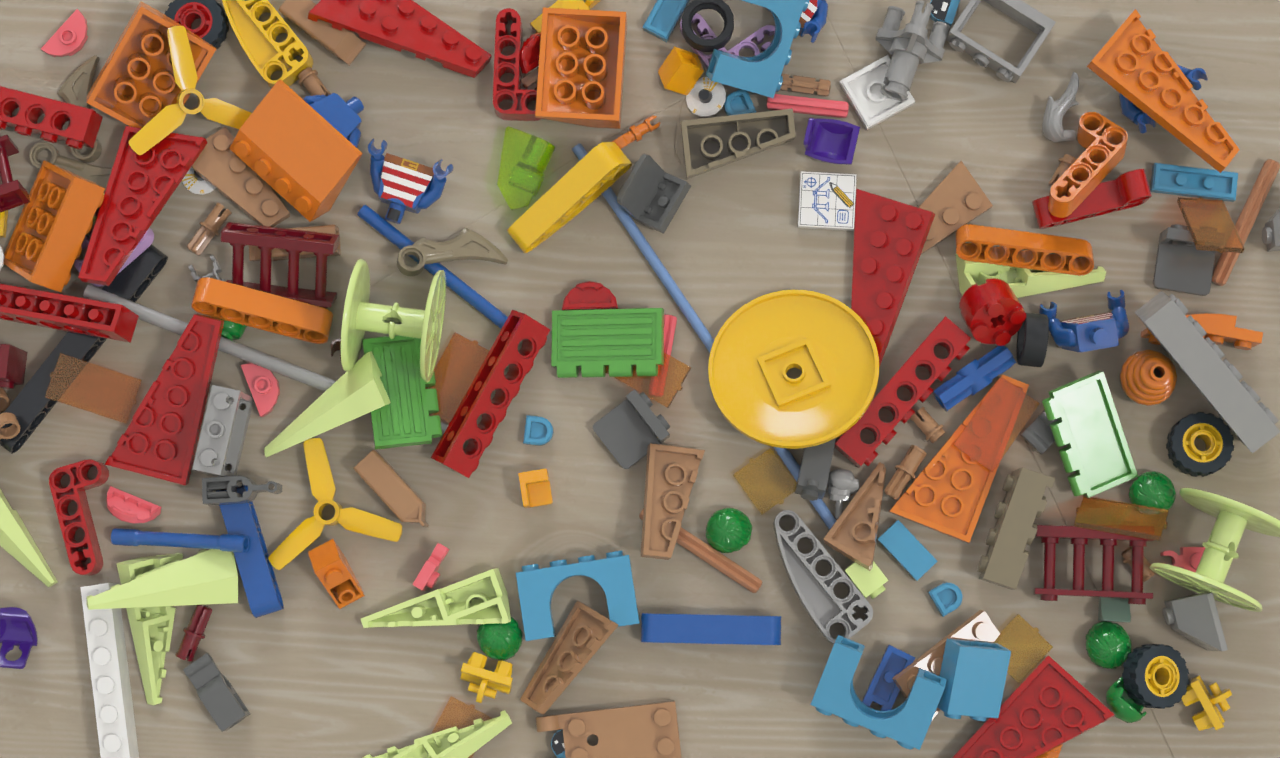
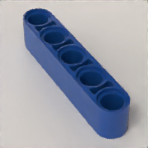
(253, 565)
(711, 629)

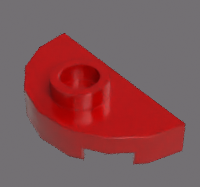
(530, 53)
(589, 297)

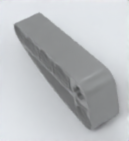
(815, 590)

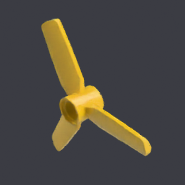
(173, 115)
(324, 490)

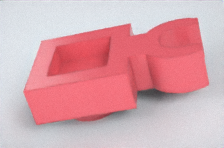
(1188, 558)
(428, 575)

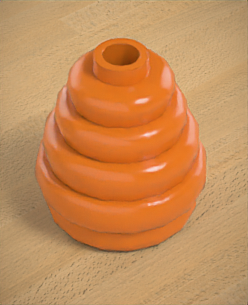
(1141, 383)

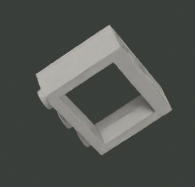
(1019, 12)
(223, 432)

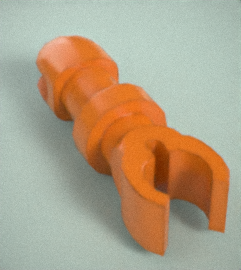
(636, 132)

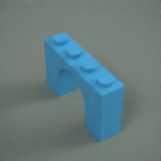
(761, 72)
(538, 585)
(905, 724)

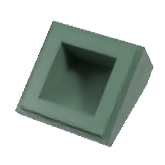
(1114, 610)

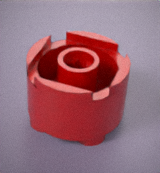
(992, 312)

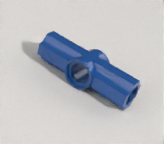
(974, 377)

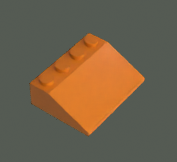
(581, 67)
(140, 72)
(296, 151)
(53, 226)

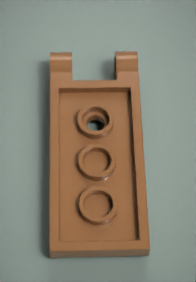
(621, 731)

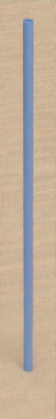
(690, 315)

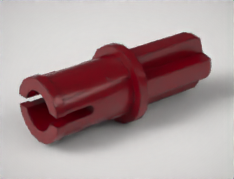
(194, 633)

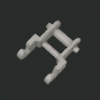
(216, 271)

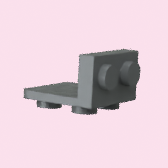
(652, 194)
(1181, 265)
(631, 428)

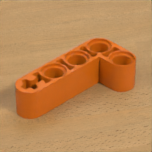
(1096, 136)

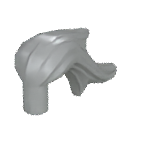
(1055, 111)

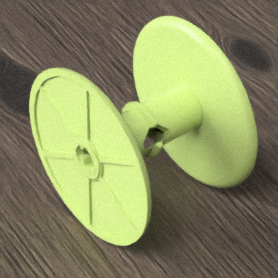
(392, 320)
(1220, 548)

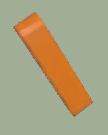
(1011, 245)
(262, 310)

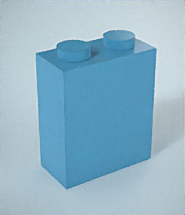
(974, 679)

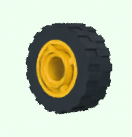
(1216, 438)
(1170, 676)

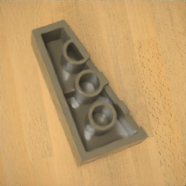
(726, 139)
(1014, 527)

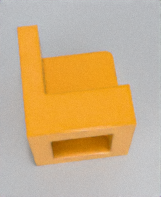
(680, 71)
(535, 488)

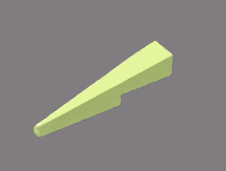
(1022, 280)
(347, 399)
(20, 544)
(197, 580)
(470, 601)
(150, 626)
(452, 741)

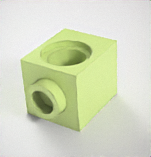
(867, 582)

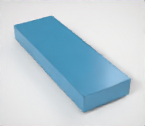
(1193, 182)

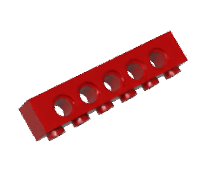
(83, 121)
(67, 313)
(946, 335)
(477, 399)

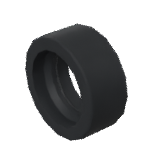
(711, 44)
(1033, 340)

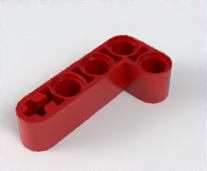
(510, 64)
(1111, 196)
(82, 518)

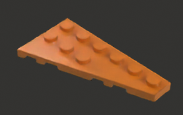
(1159, 88)
(950, 487)

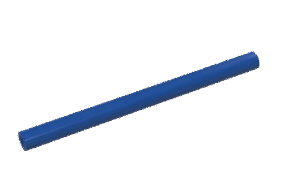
(452, 280)

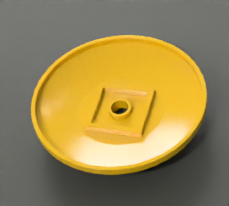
(785, 333)

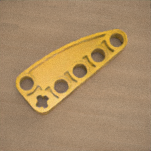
(260, 42)
(570, 195)

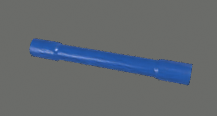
(222, 542)

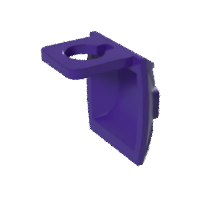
(831, 140)
(16, 630)

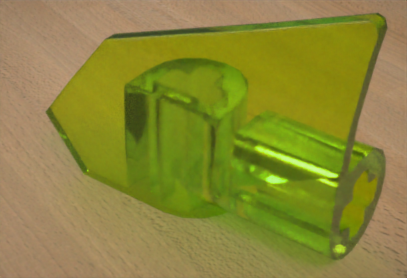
(522, 166)

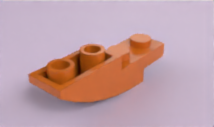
(1220, 329)

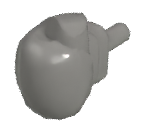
(840, 486)

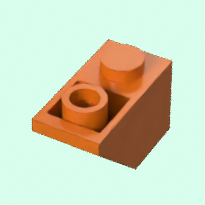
(335, 573)

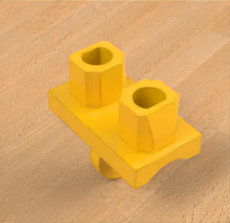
(485, 681)
(1211, 715)

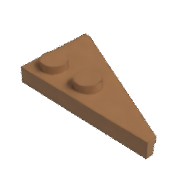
(857, 526)

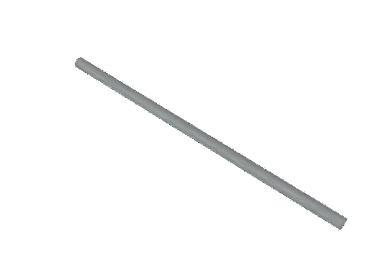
(226, 345)

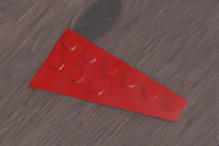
(406, 27)
(133, 200)
(884, 260)
(170, 417)
(1038, 717)

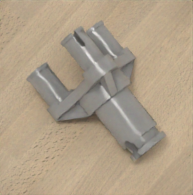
(909, 47)

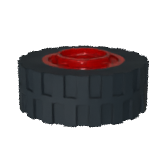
(212, 15)

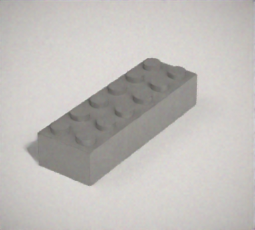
(1211, 376)

